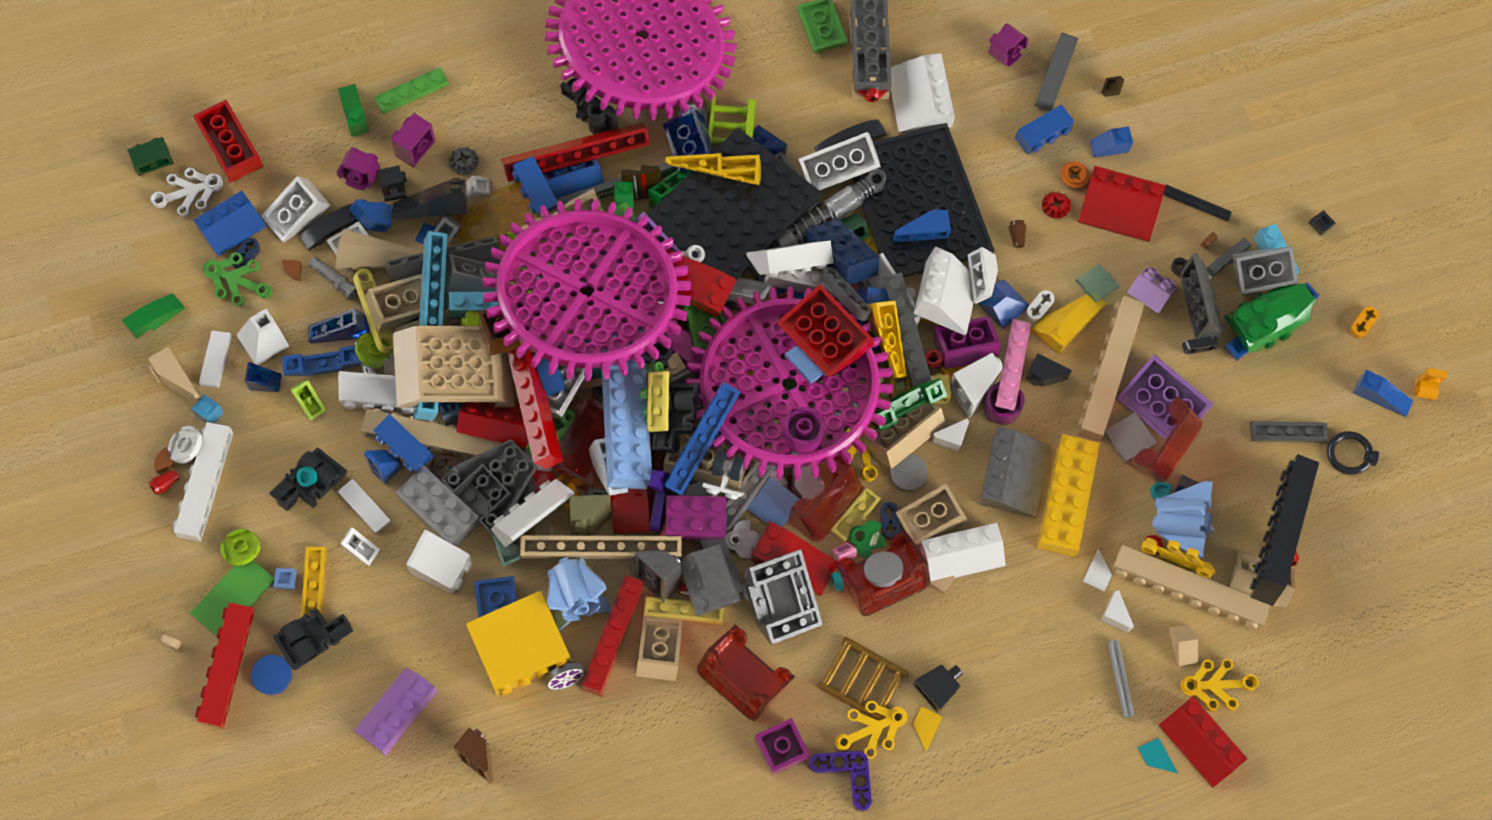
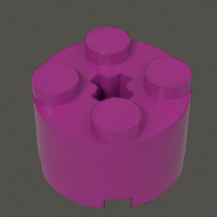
(1007, 45)
(358, 169)
(1001, 415)
(805, 440)

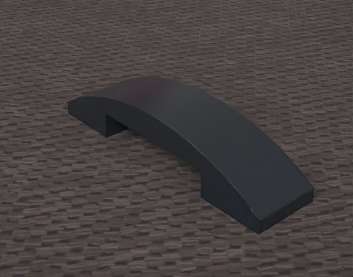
(873, 127)
(327, 226)

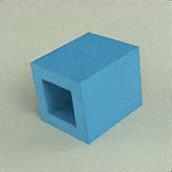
(207, 409)

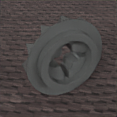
(458, 166)

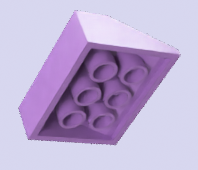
(1154, 391)

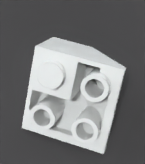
(262, 337)

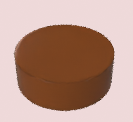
(1209, 240)

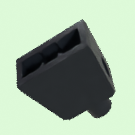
(938, 686)

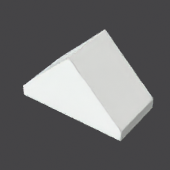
(951, 436)
(359, 547)
(1117, 614)

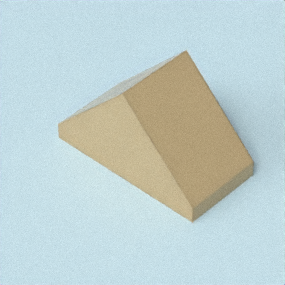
(1184, 645)

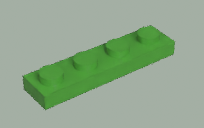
(411, 90)

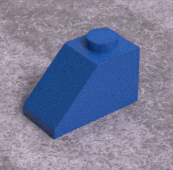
(1112, 142)

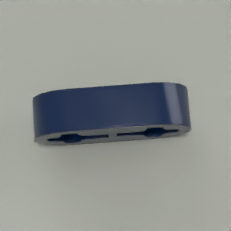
(248, 254)
(885, 521)

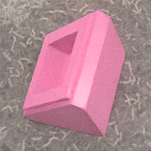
(845, 550)

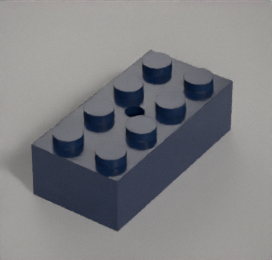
(850, 254)

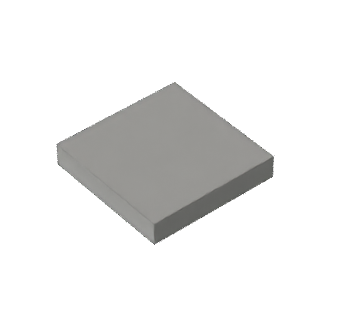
(1129, 437)

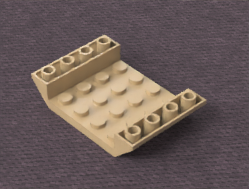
(449, 367)

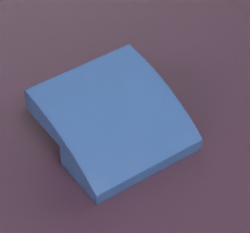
(804, 364)
(773, 503)

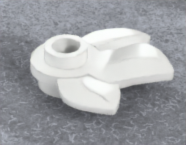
(745, 539)

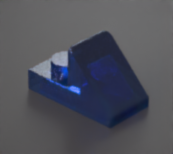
(770, 142)

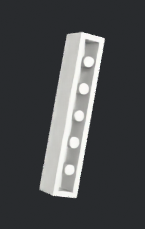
(203, 482)

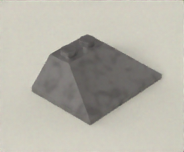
(782, 597)

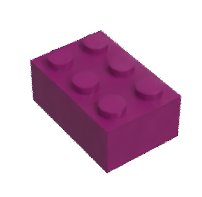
(968, 348)
(696, 517)

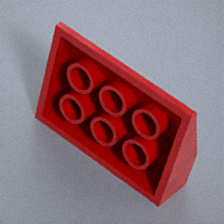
(1121, 203)
(826, 331)

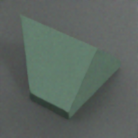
(509, 554)

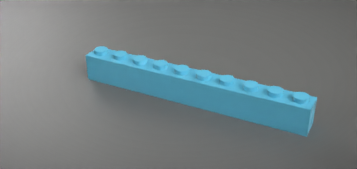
(432, 299)

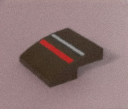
(642, 180)

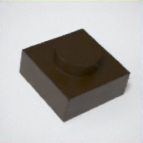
(1112, 86)

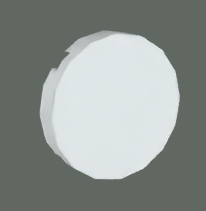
(185, 444)

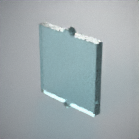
(1097, 283)

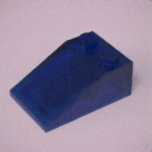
(688, 135)

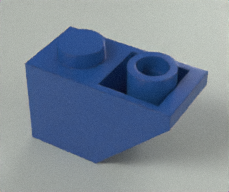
(373, 215)

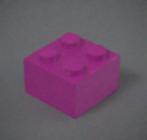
(413, 139)
(781, 747)

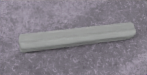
(1121, 679)

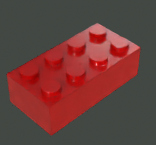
(228, 141)
(492, 422)

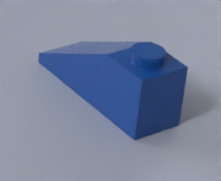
(929, 226)
(1383, 393)
(383, 464)

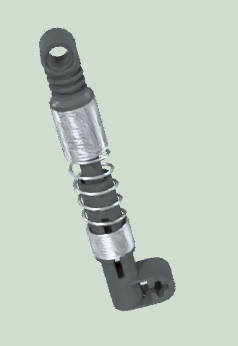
(834, 207)

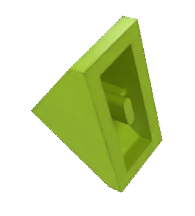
(308, 400)

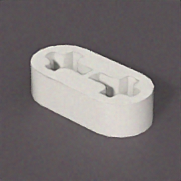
(1043, 309)

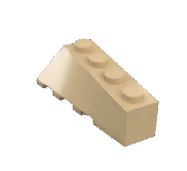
(905, 436)

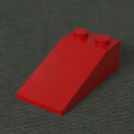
(708, 285)
(779, 541)

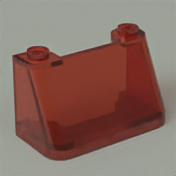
(575, 445)
(1162, 464)
(818, 518)
(872, 599)
(742, 675)

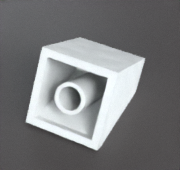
(974, 381)
(439, 562)

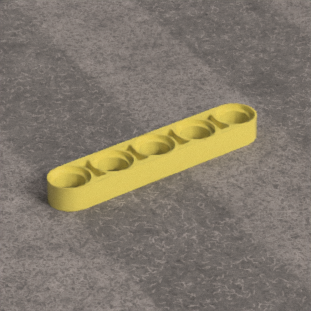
(362, 286)

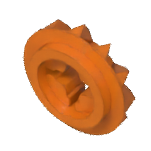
(1075, 167)

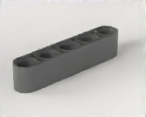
(1056, 71)

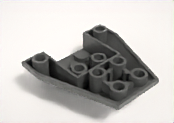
(492, 481)

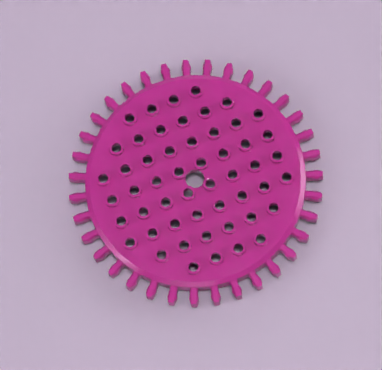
(630, 90)
(580, 226)
(753, 447)

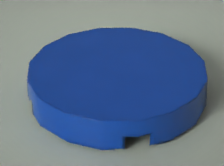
(271, 674)

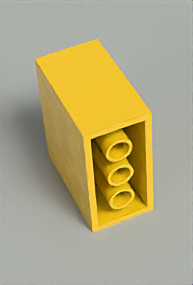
(518, 643)

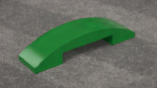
(911, 399)

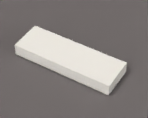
(215, 359)
(364, 506)

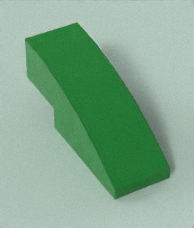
(152, 315)

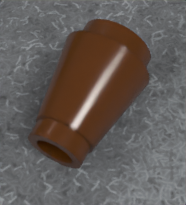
(1018, 233)

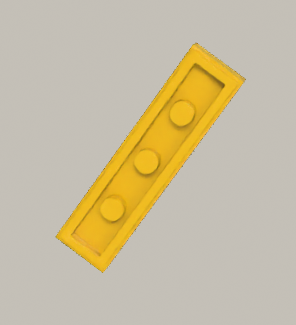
(313, 579)

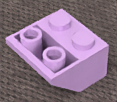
(1152, 289)

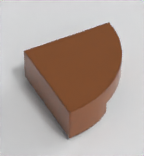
(292, 268)
(163, 461)

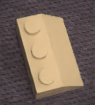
(1244, 573)

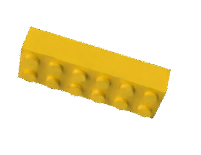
(1068, 495)

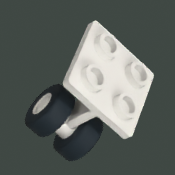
(722, 465)

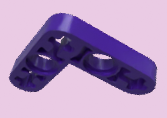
(657, 482)
(854, 770)

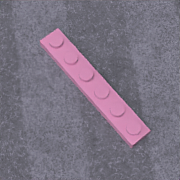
(1013, 364)

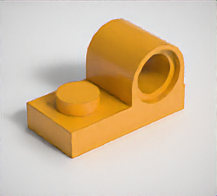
(1428, 383)

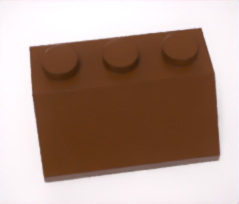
(474, 752)

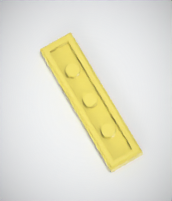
(679, 610)

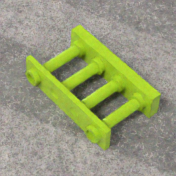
(747, 111)

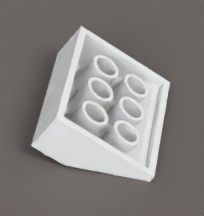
(921, 94)
(945, 292)

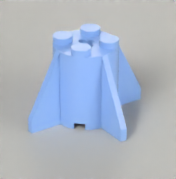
(1186, 516)
(575, 592)

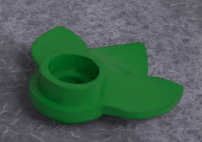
(869, 540)

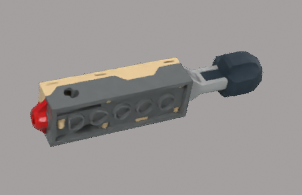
(870, 49)

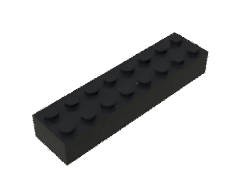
(1284, 530)

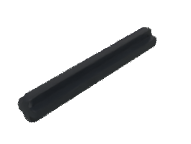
(1197, 202)

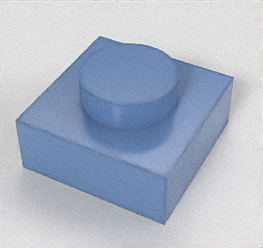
(285, 578)

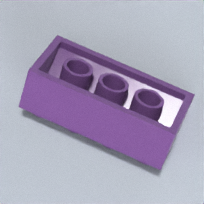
(396, 711)

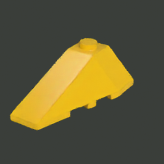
(1064, 324)
(886, 325)

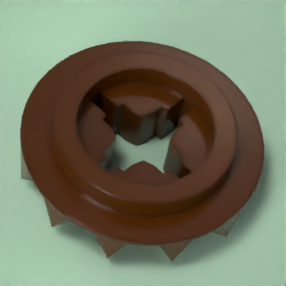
(440, 462)

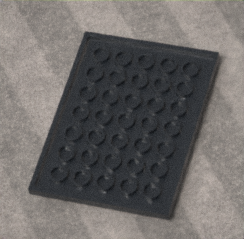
(923, 176)
(734, 215)

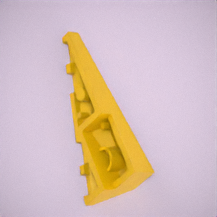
(735, 167)

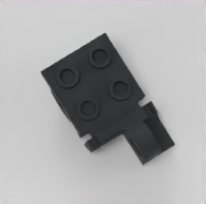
(598, 119)
(682, 413)
(328, 475)
(308, 637)

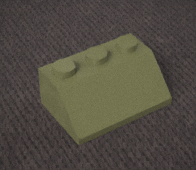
(589, 513)

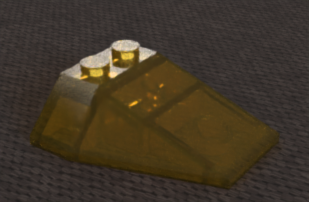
(494, 215)

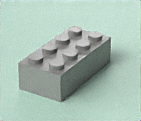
(437, 507)

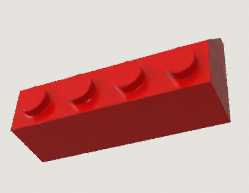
(1203, 742)

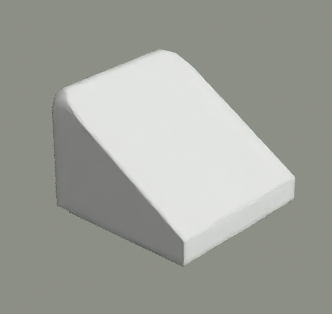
(478, 186)

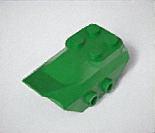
(1271, 316)

